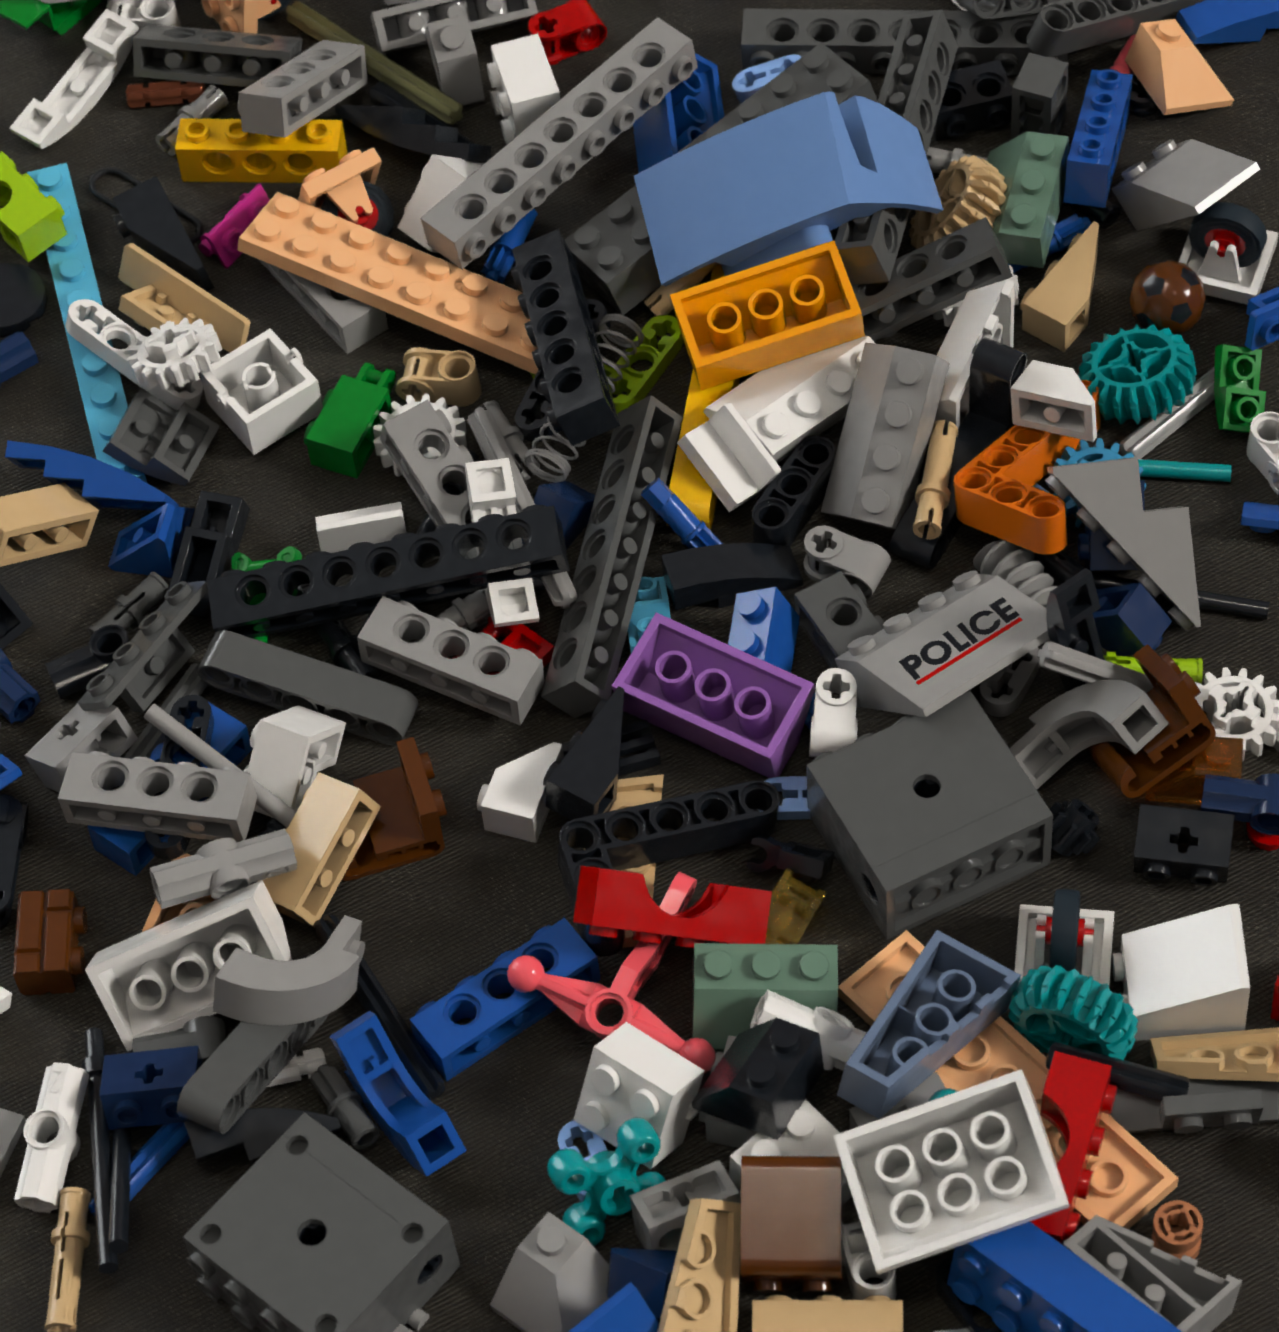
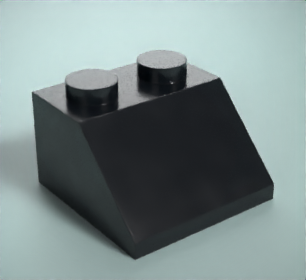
(763, 1077)

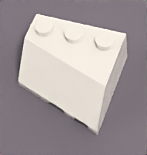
(982, 314)

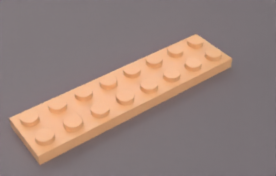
(391, 278)
(1125, 1174)

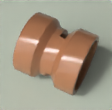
(1177, 1240)

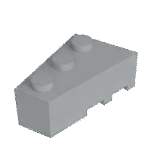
(1168, 1285)

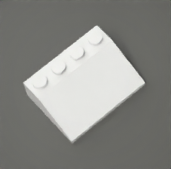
(951, 1171)

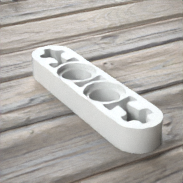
(88, 318)

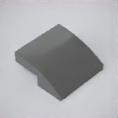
(161, 439)

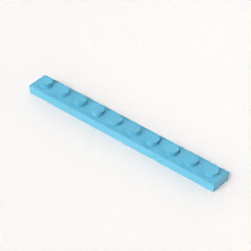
(76, 280)

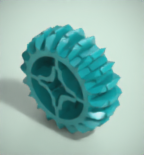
(1139, 373)
(1072, 1011)

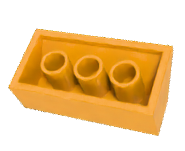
(768, 315)

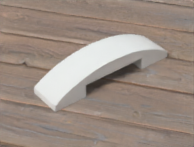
(82, 85)
(493, 492)

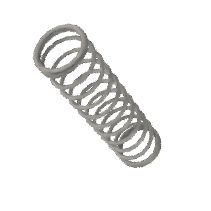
(553, 455)

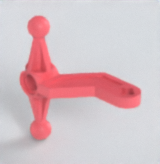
(585, 999)

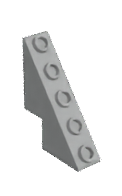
(1152, 539)

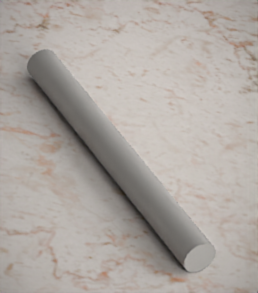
(213, 759)

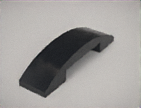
(1072, 620)

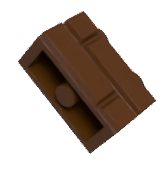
(47, 942)

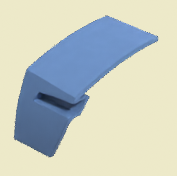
(781, 184)

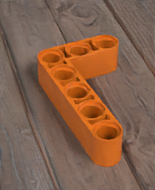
(998, 490)

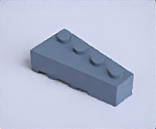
(928, 1019)

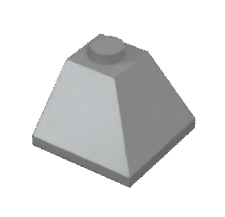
(552, 1280)

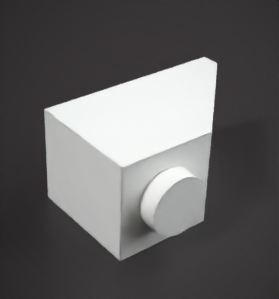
(1053, 401)
(516, 794)

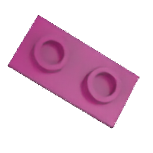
(225, 234)

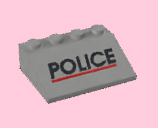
(944, 645)

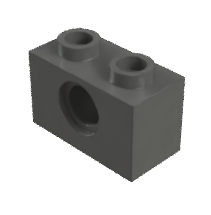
(828, 606)

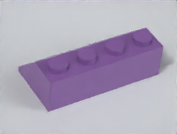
(715, 696)

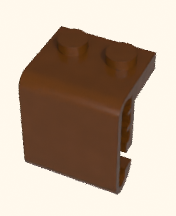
(1176, 744)
(409, 815)
(791, 1222)

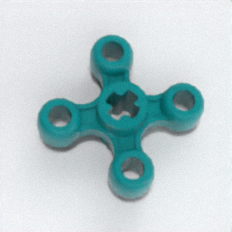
(606, 1177)

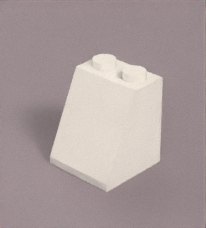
(1186, 974)

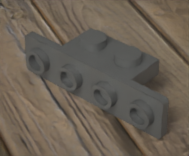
(151, 657)
(1207, 1104)

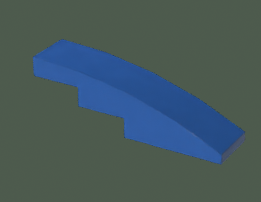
(1229, 20)
(101, 483)

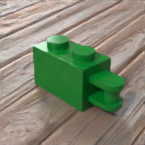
(344, 429)

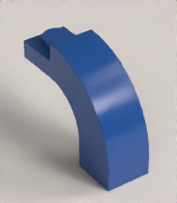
(396, 1103)

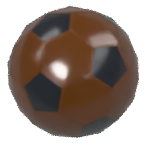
(1167, 296)

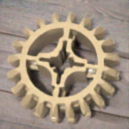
(968, 193)

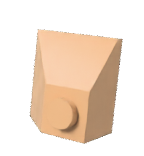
(1174, 70)

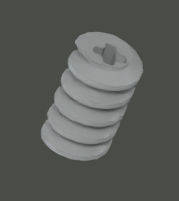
(1016, 567)

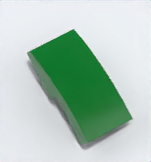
(1237, 387)

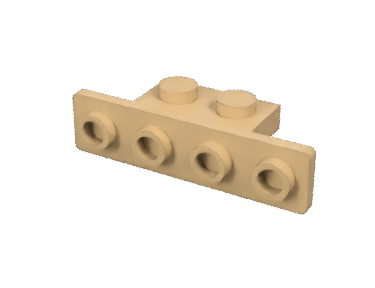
(166, 295)

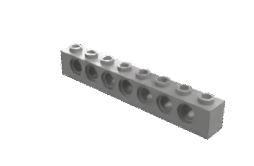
(559, 143)

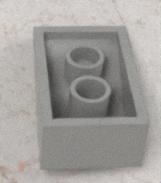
(1179, 182)

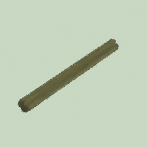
(378, 64)

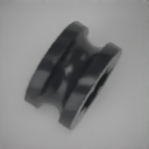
(1141, 106)

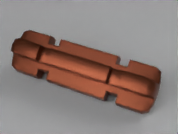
(163, 93)

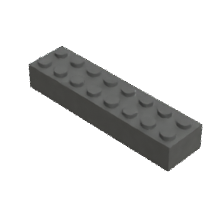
(615, 246)

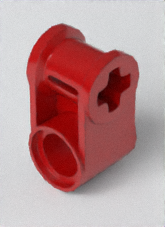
(568, 29)

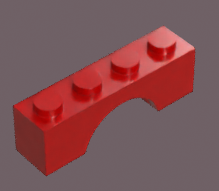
(621, 901)
(1073, 1102)

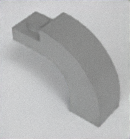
(1084, 717)
(293, 990)

